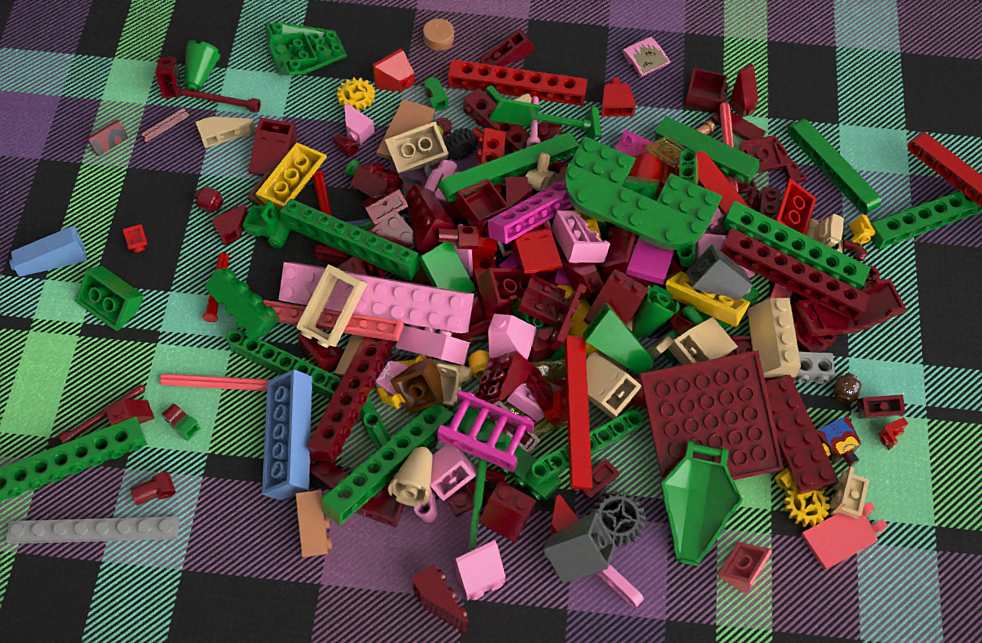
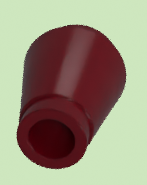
(346, 145)

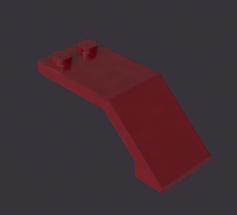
(881, 305)

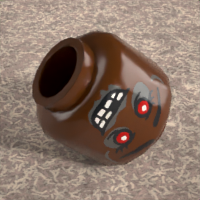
(847, 388)

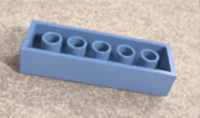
(287, 435)

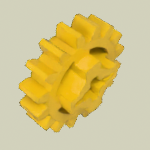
(356, 94)
(816, 506)

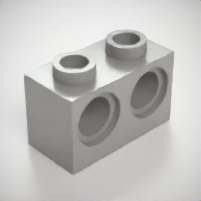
(811, 363)

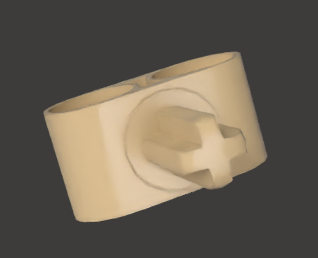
(541, 177)

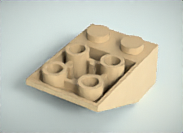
(702, 343)
(609, 385)

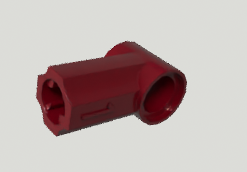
(159, 487)

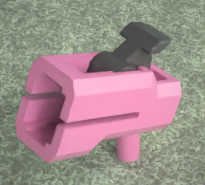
(434, 176)

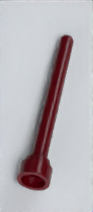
(252, 104)
(70, 435)

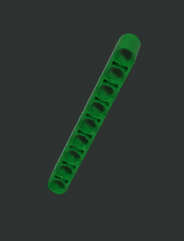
(509, 165)

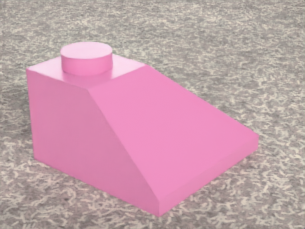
(510, 334)

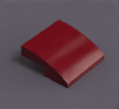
(541, 300)

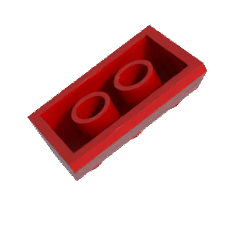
(795, 207)

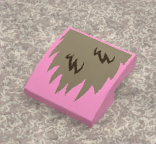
(646, 56)

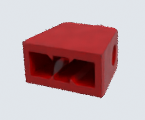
(617, 100)

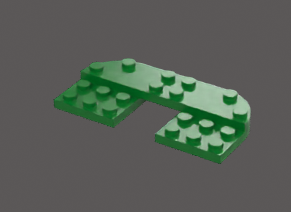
(596, 190)

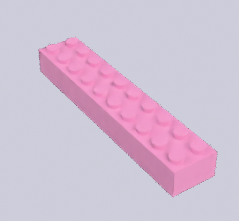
(384, 298)

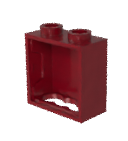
(707, 90)
(480, 204)
(383, 507)

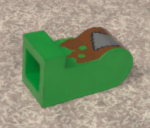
(436, 94)

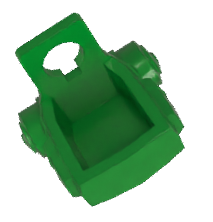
(267, 222)

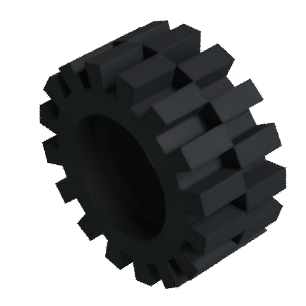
(460, 143)

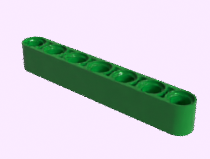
(834, 166)
(685, 169)
(280, 358)
(606, 432)

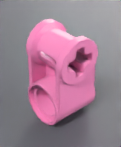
(432, 513)

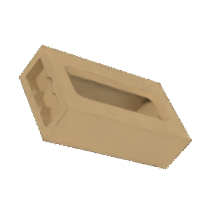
(319, 300)

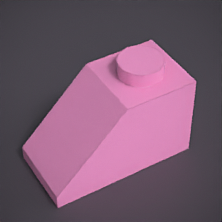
(358, 125)

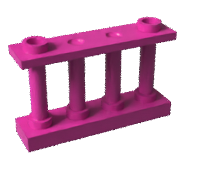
(487, 450)

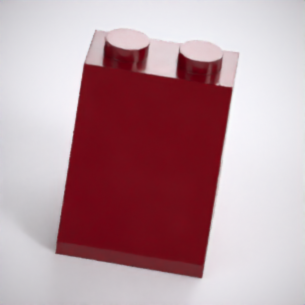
(621, 294)

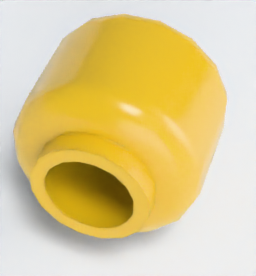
(477, 363)

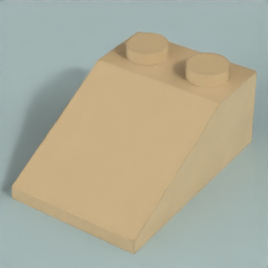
(417, 148)

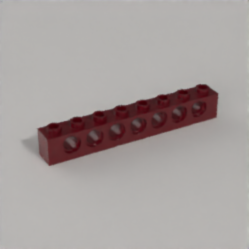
(480, 107)
(794, 275)
(349, 398)

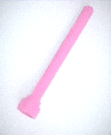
(534, 128)

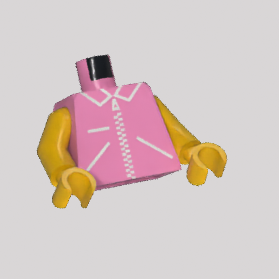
(383, 385)

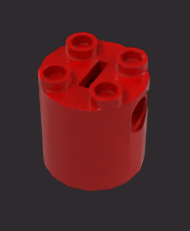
(647, 167)

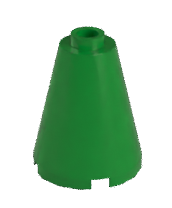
(199, 64)
(653, 311)

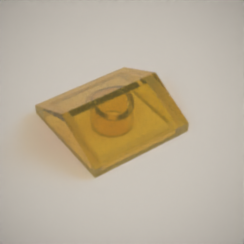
(666, 150)

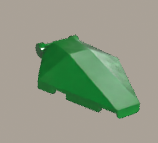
(698, 502)

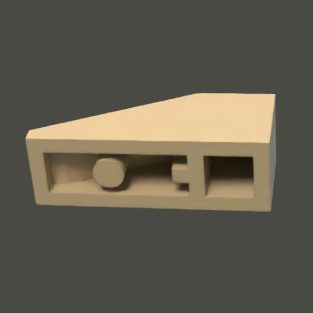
(223, 129)

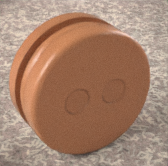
(438, 34)

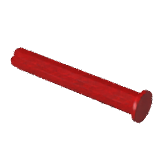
(318, 178)
(212, 306)

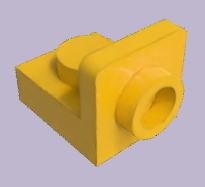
(862, 230)

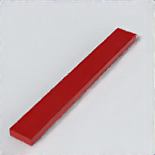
(577, 413)

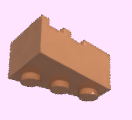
(313, 524)

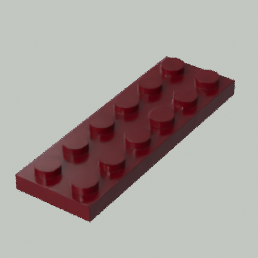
(798, 438)

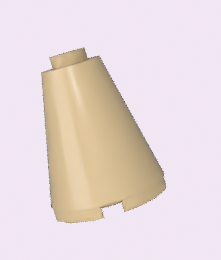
(413, 478)

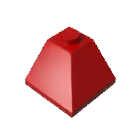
(393, 72)

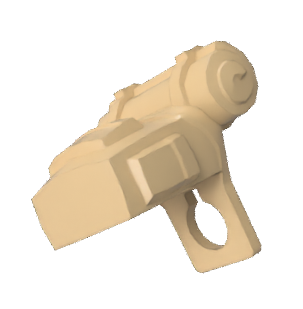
(828, 231)
(451, 380)

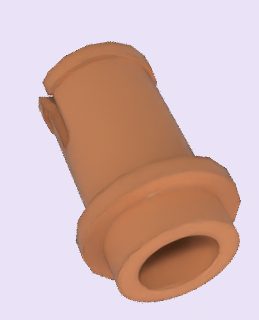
(707, 128)

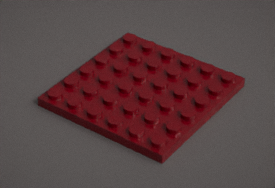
(717, 407)

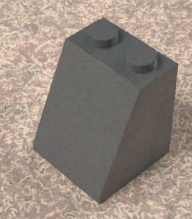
(719, 275)
(580, 549)

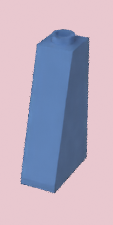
(49, 253)

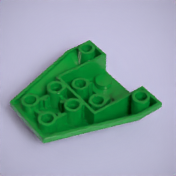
(302, 48)

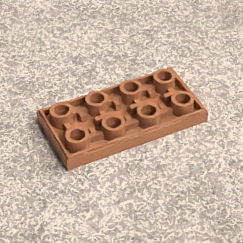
(408, 117)

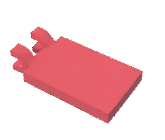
(842, 536)

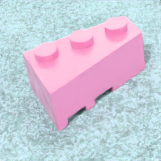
(431, 344)

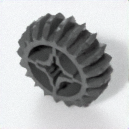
(625, 520)

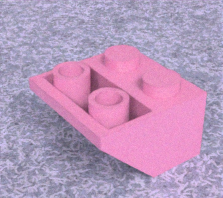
(450, 471)

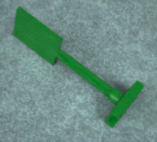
(524, 113)
(479, 487)

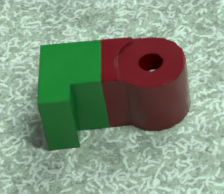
(181, 421)

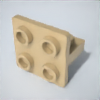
(849, 494)

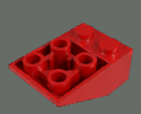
(536, 250)

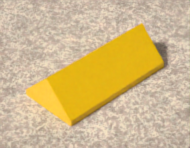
(290, 175)
(718, 306)

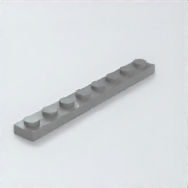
(92, 530)

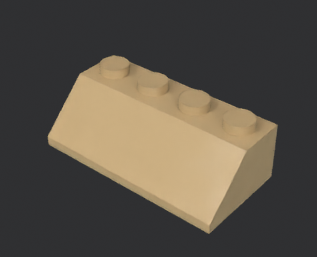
(774, 337)

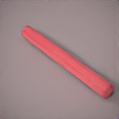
(727, 134)
(214, 382)

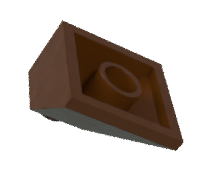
(419, 386)

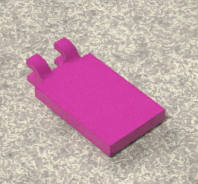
(649, 262)

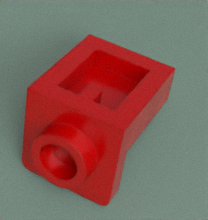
(891, 431)

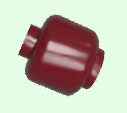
(209, 199)

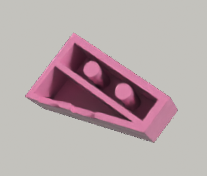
(577, 239)

